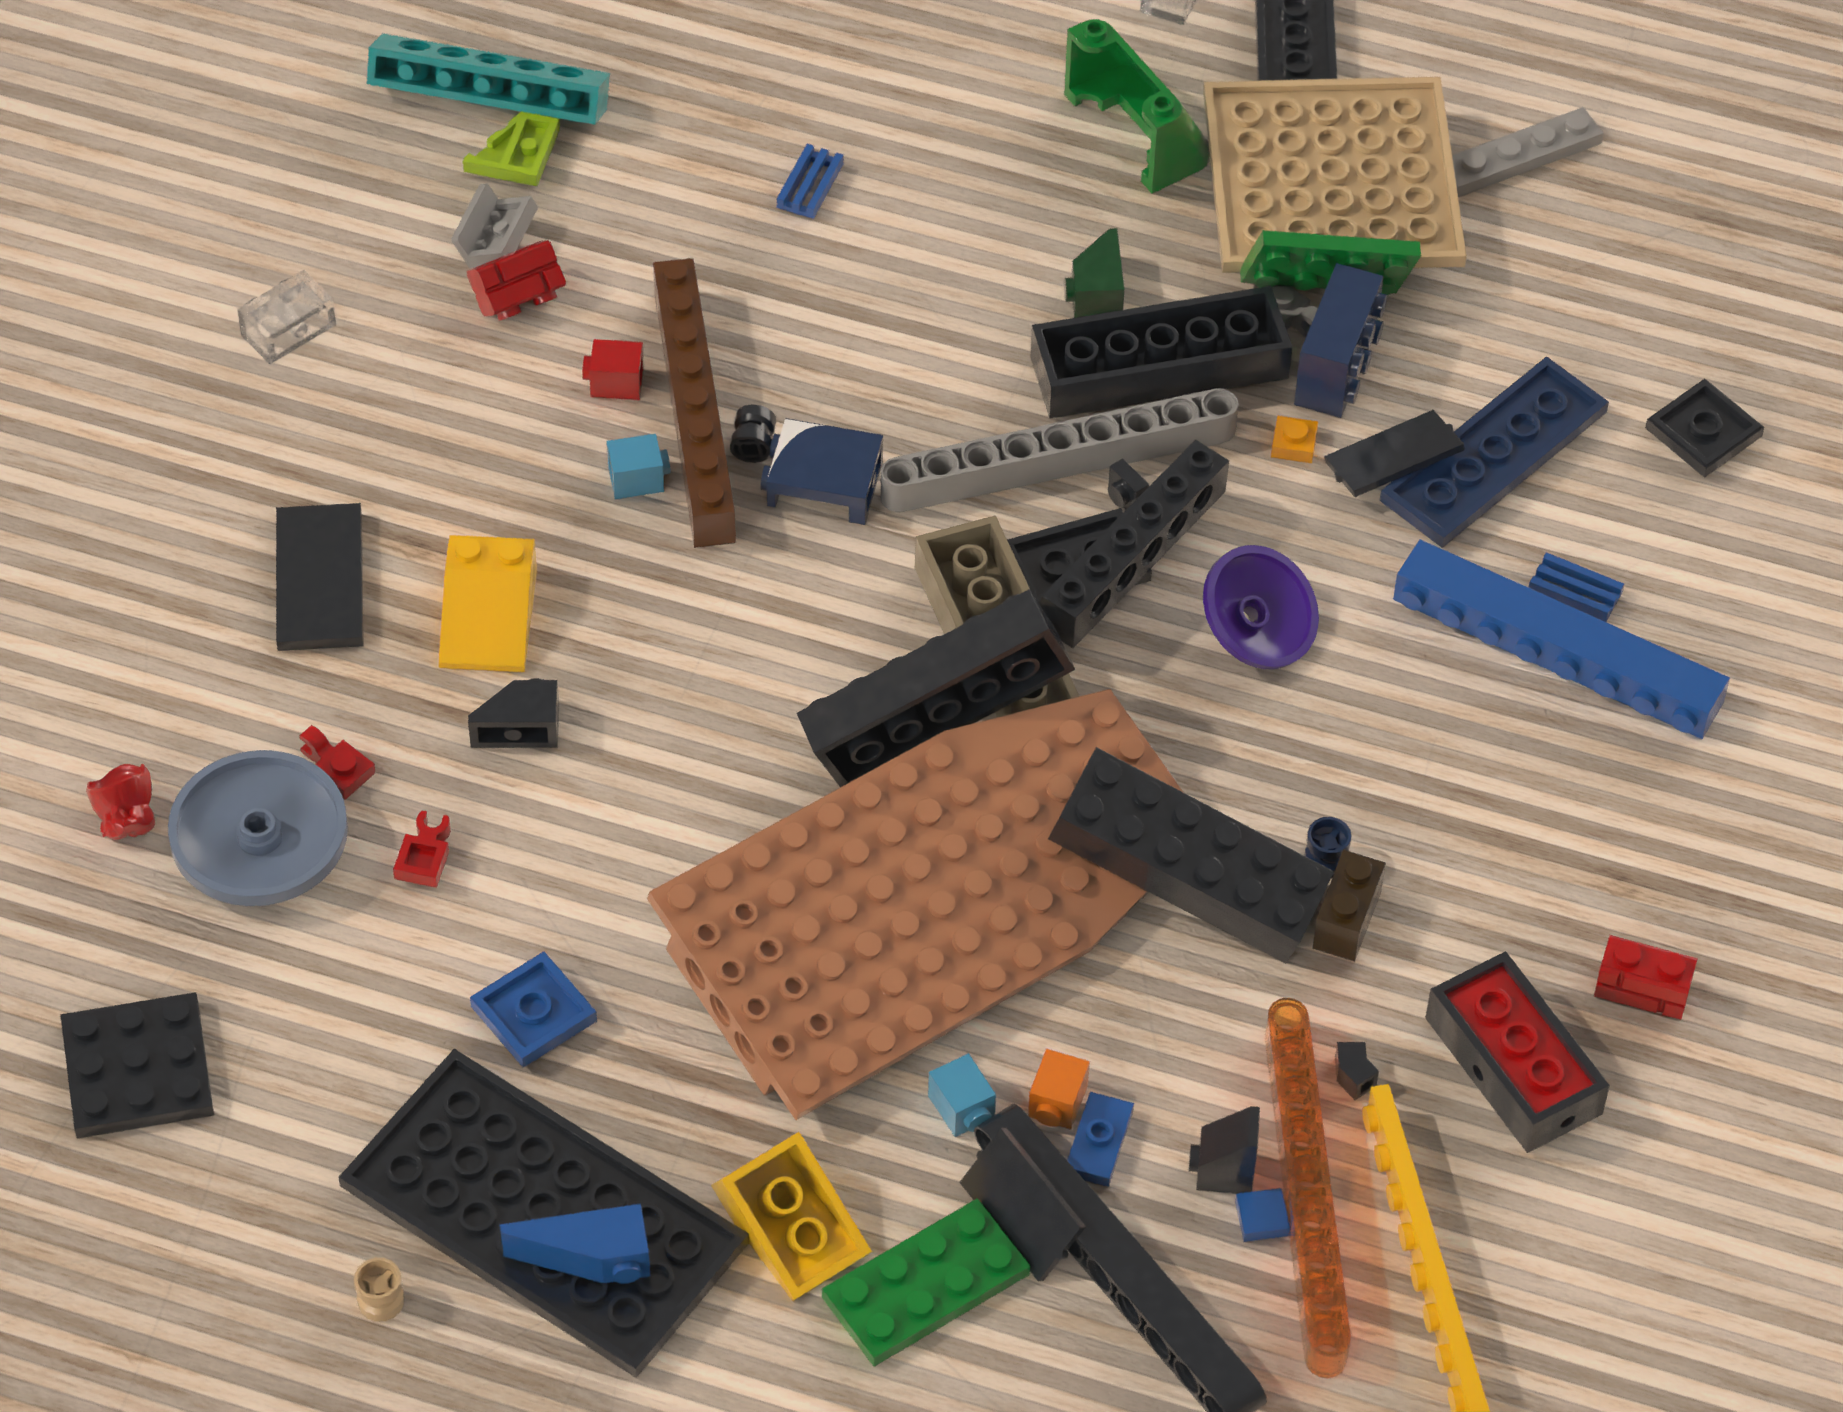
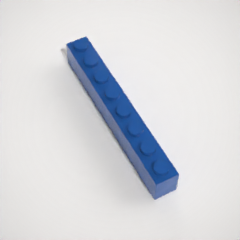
(1561, 639)

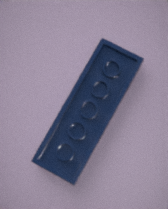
(1501, 450)

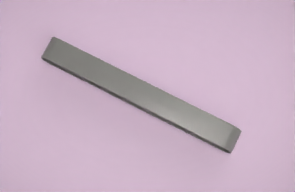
(1057, 450)

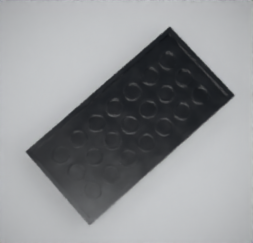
(489, 1155)

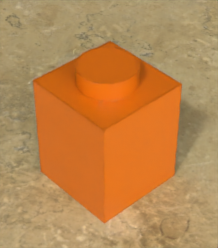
(1058, 1089)

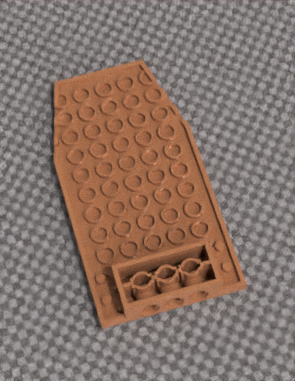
(902, 900)

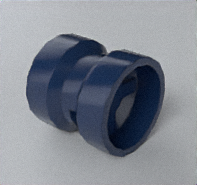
(1327, 840)

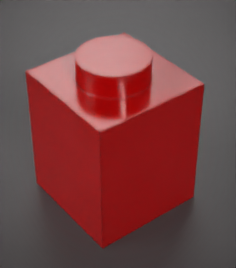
(614, 369)

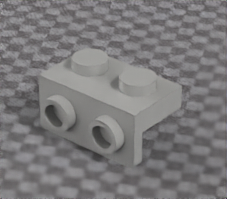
(492, 226)

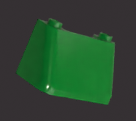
(1111, 73)

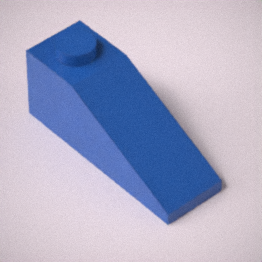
(589, 1244)

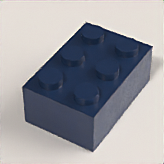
(1340, 341)

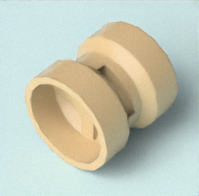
(379, 1289)

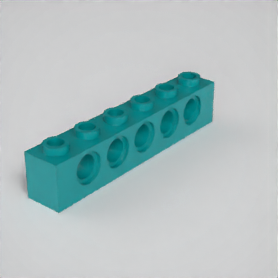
(488, 78)

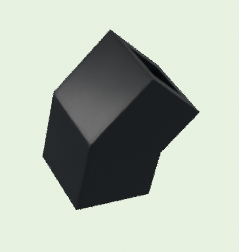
(1353, 1069)

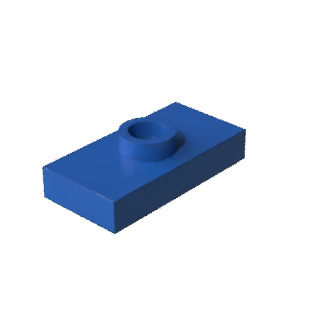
(1100, 1137)

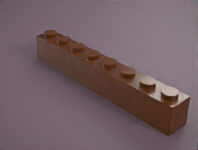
(694, 403)

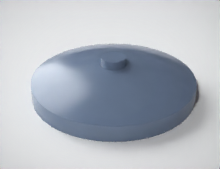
(257, 828)

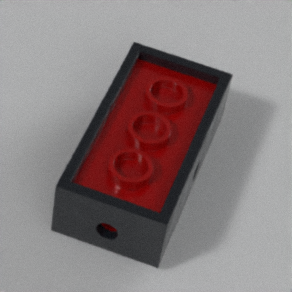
(1517, 1051)

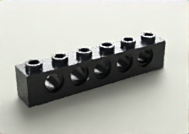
(1135, 542)

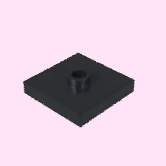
(1704, 427)

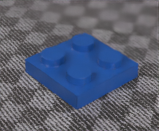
(533, 1009)

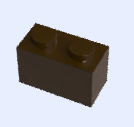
(1349, 905)

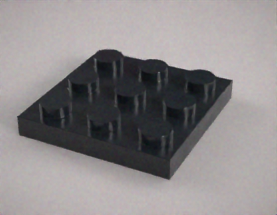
(136, 1065)

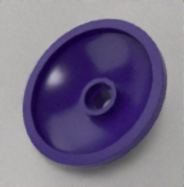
(1274, 597)

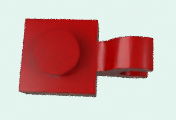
(342, 763)

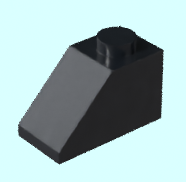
(518, 717)
(1227, 1153)

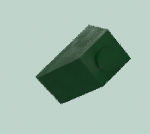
(1097, 278)

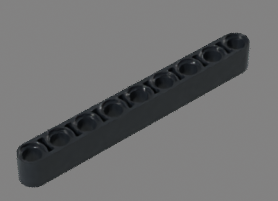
(1136, 1281)

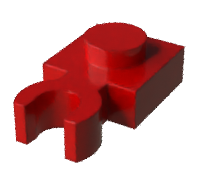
(425, 855)

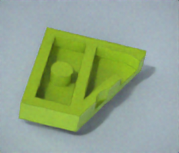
(517, 151)

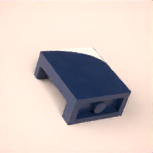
(824, 466)

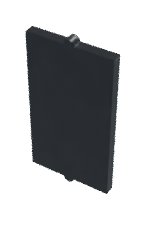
(1394, 453)
(1023, 1203)

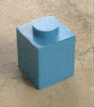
(637, 466)
(961, 1095)

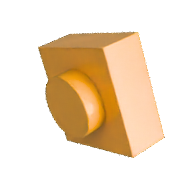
(1294, 439)

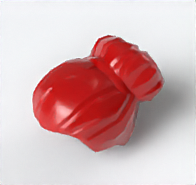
(123, 801)

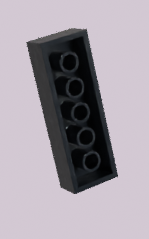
(1160, 351)
(936, 688)
(1191, 855)

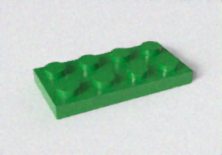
(1309, 259)
(925, 1282)

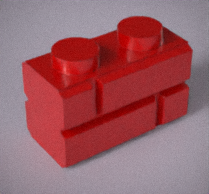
(517, 279)
(1645, 977)

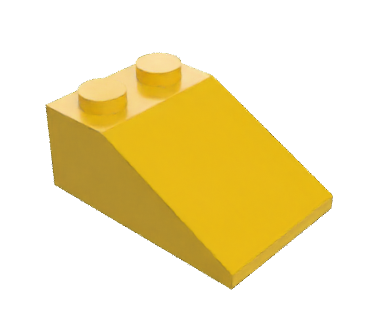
(487, 603)
(792, 1216)

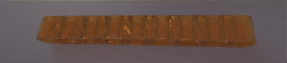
(1304, 1202)

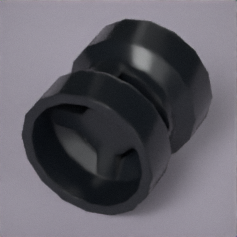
(752, 433)

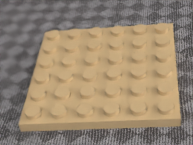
(1333, 163)

